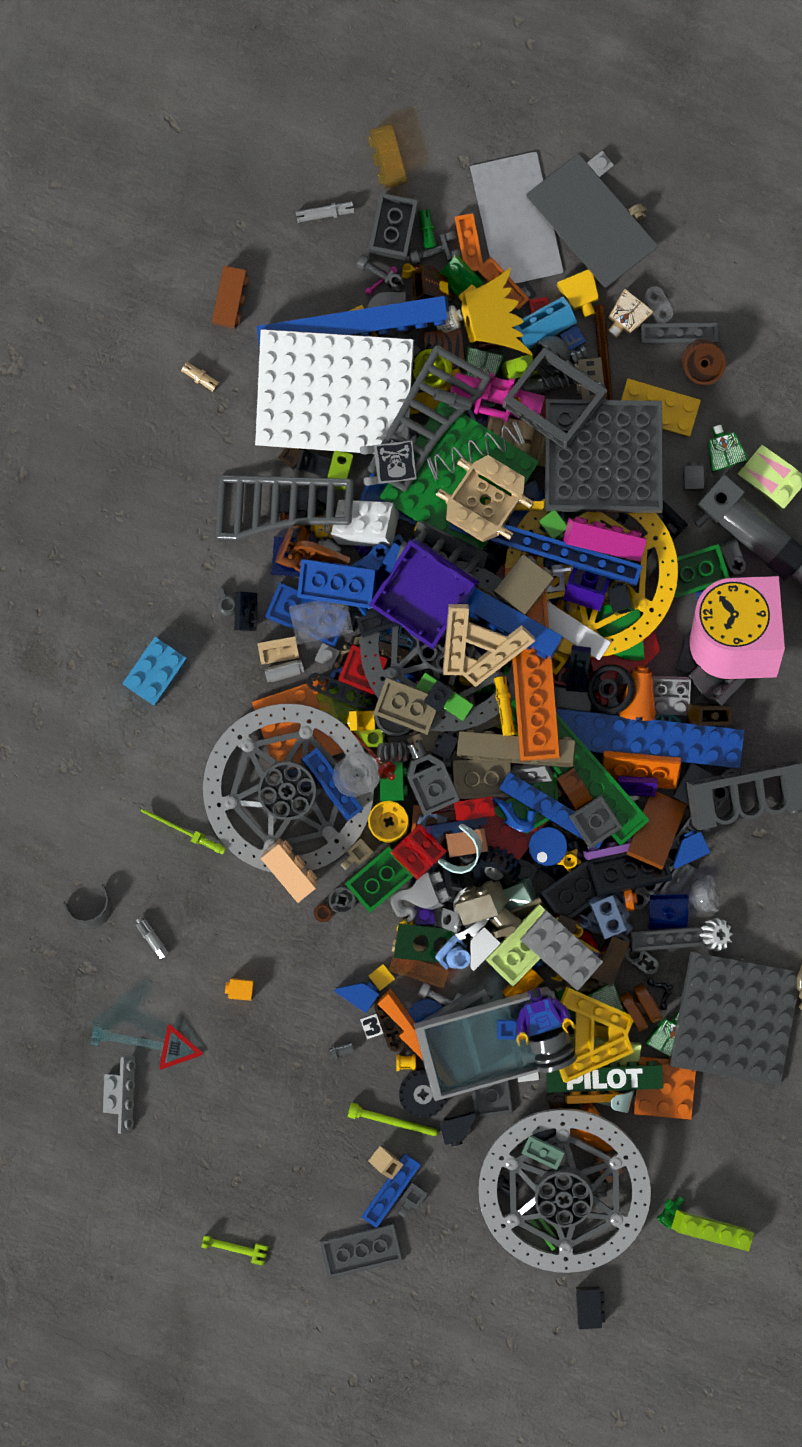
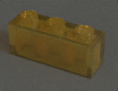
(387, 156)

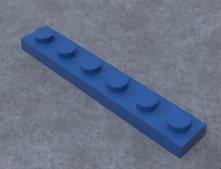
(540, 803)

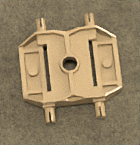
(485, 520)

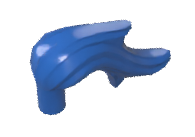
(513, 819)

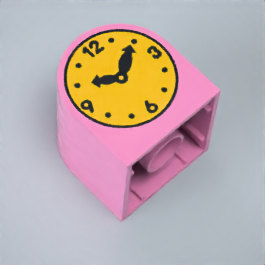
(739, 628)

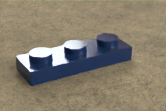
(453, 826)

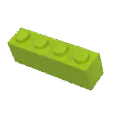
(712, 1230)

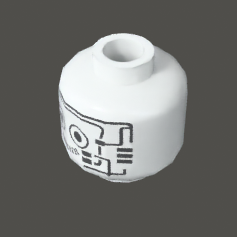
(455, 323)

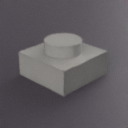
(600, 164)
(327, 655)

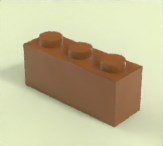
(230, 297)

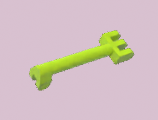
(255, 1253)

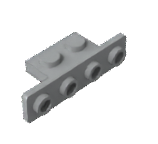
(120, 1093)

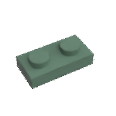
(543, 1152)

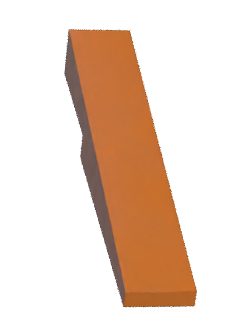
(395, 1009)

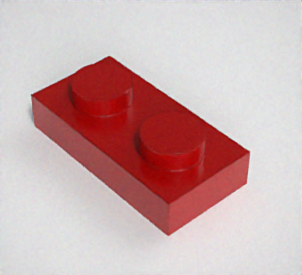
(474, 808)

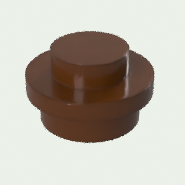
(323, 912)

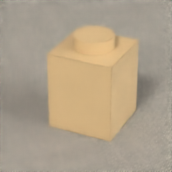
(385, 1162)

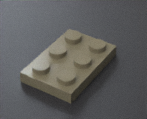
(405, 706)
(479, 778)

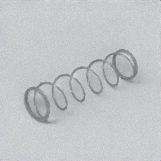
(517, 429)

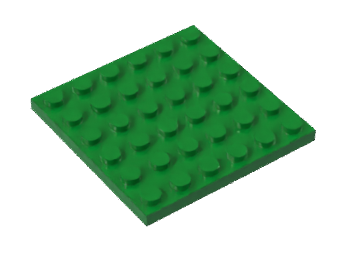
(421, 499)

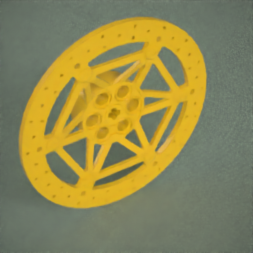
(639, 599)

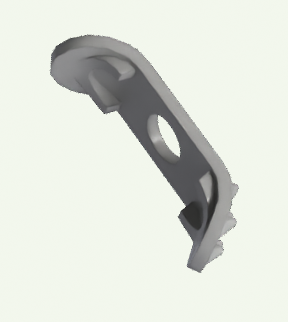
(440, 916)

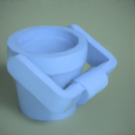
(453, 954)

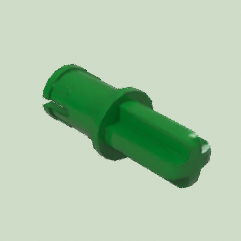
(427, 228)

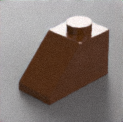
(574, 788)

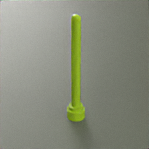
(357, 1111)

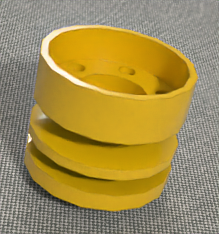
(384, 811)

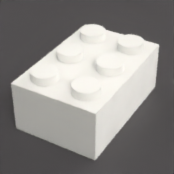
(370, 525)

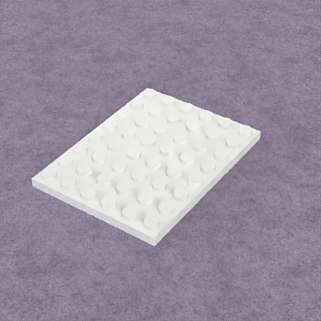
(330, 389)

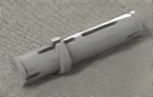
(325, 211)

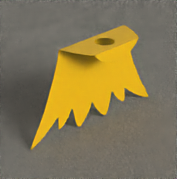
(488, 315)

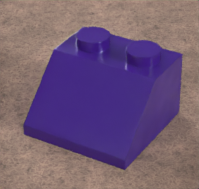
(586, 589)

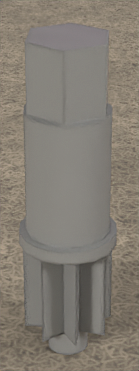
(151, 937)

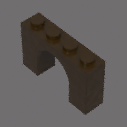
(611, 954)

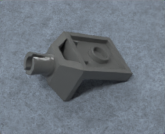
(430, 779)

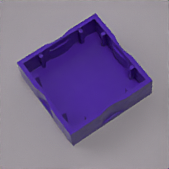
(421, 591)

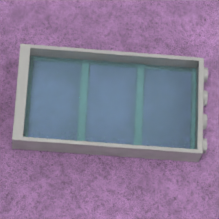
(464, 1049)

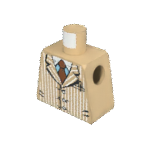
(628, 314)

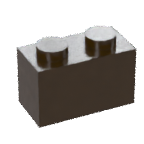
(709, 714)

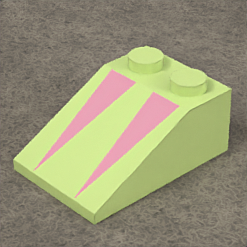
(772, 477)

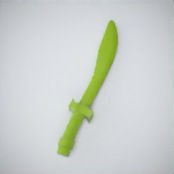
(197, 837)

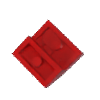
(418, 851)

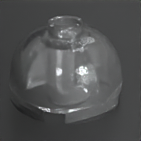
(703, 895)

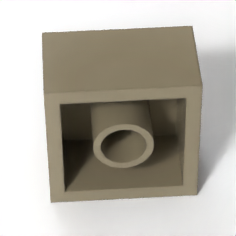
(481, 902)

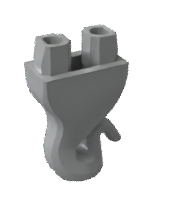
(422, 893)

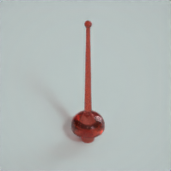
(385, 769)

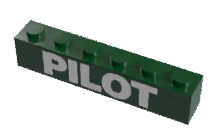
(611, 1077)

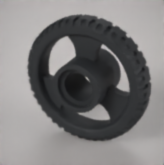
(596, 683)

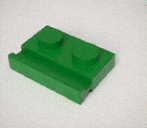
(460, 275)

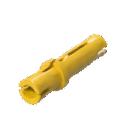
(503, 698)

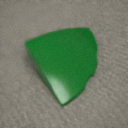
(634, 653)

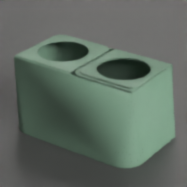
(520, 894)

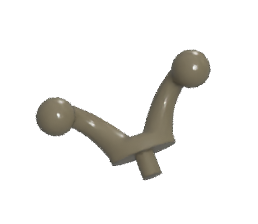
(343, 651)

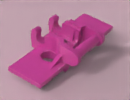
(496, 392)

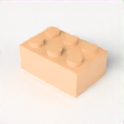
(289, 869)

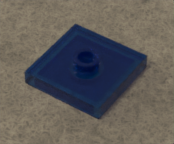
(668, 911)

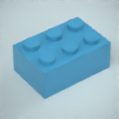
(155, 671)

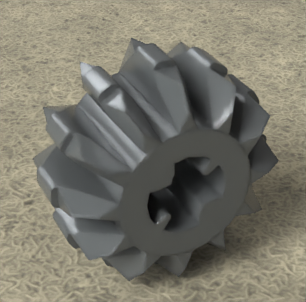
(393, 752)

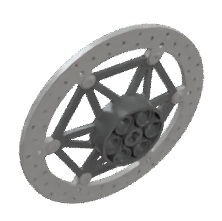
(249, 749)
(600, 1254)

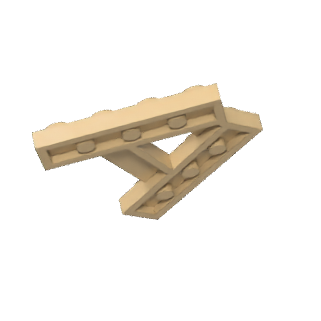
(500, 647)

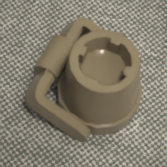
(504, 924)

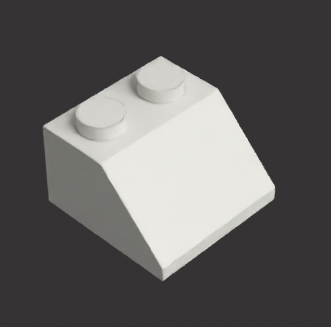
(481, 946)

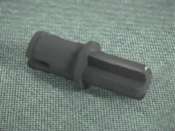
(452, 399)

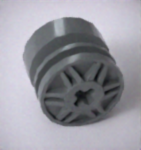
(552, 1050)

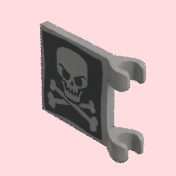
(392, 461)

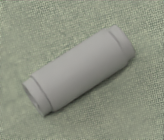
(284, 671)

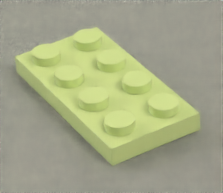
(512, 957)

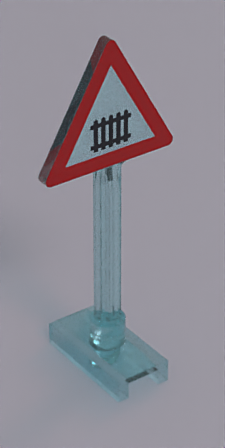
(174, 1048)

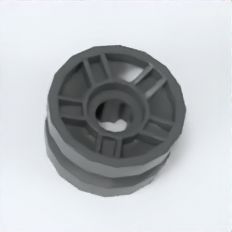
(334, 900)

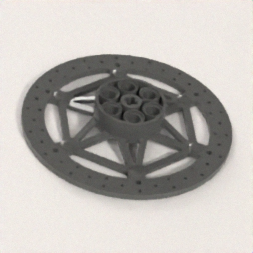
(397, 672)

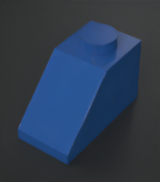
(690, 849)
(359, 994)

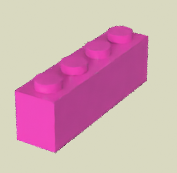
(604, 539)

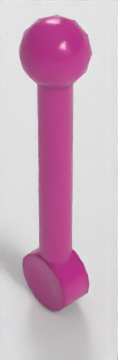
(369, 290)

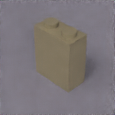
(524, 585)

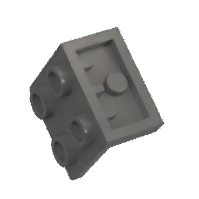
(714, 689)

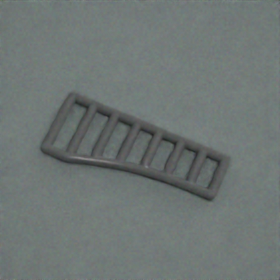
(446, 422)
(293, 520)

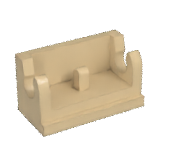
(278, 650)

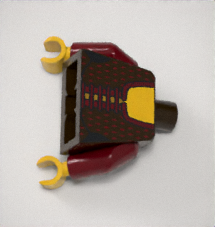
(427, 282)

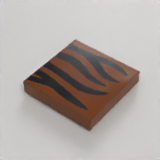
(449, 341)

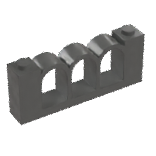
(702, 803)

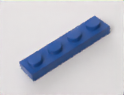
(323, 773)
(390, 1191)

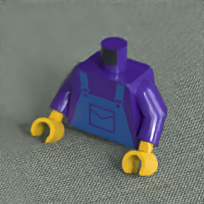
(541, 1016)

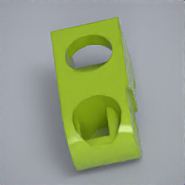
(371, 738)

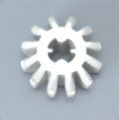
(716, 934)

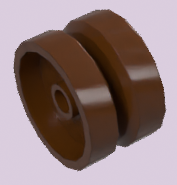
(703, 373)
(641, 1006)

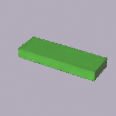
(456, 703)

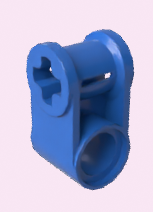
(371, 560)

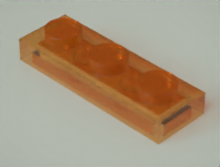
(420, 971)

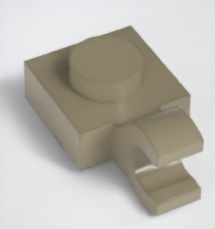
(358, 852)

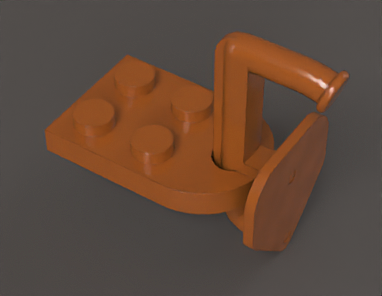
(305, 549)

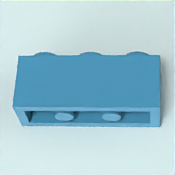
(546, 322)

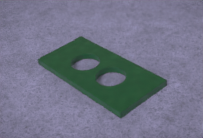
(407, 933)

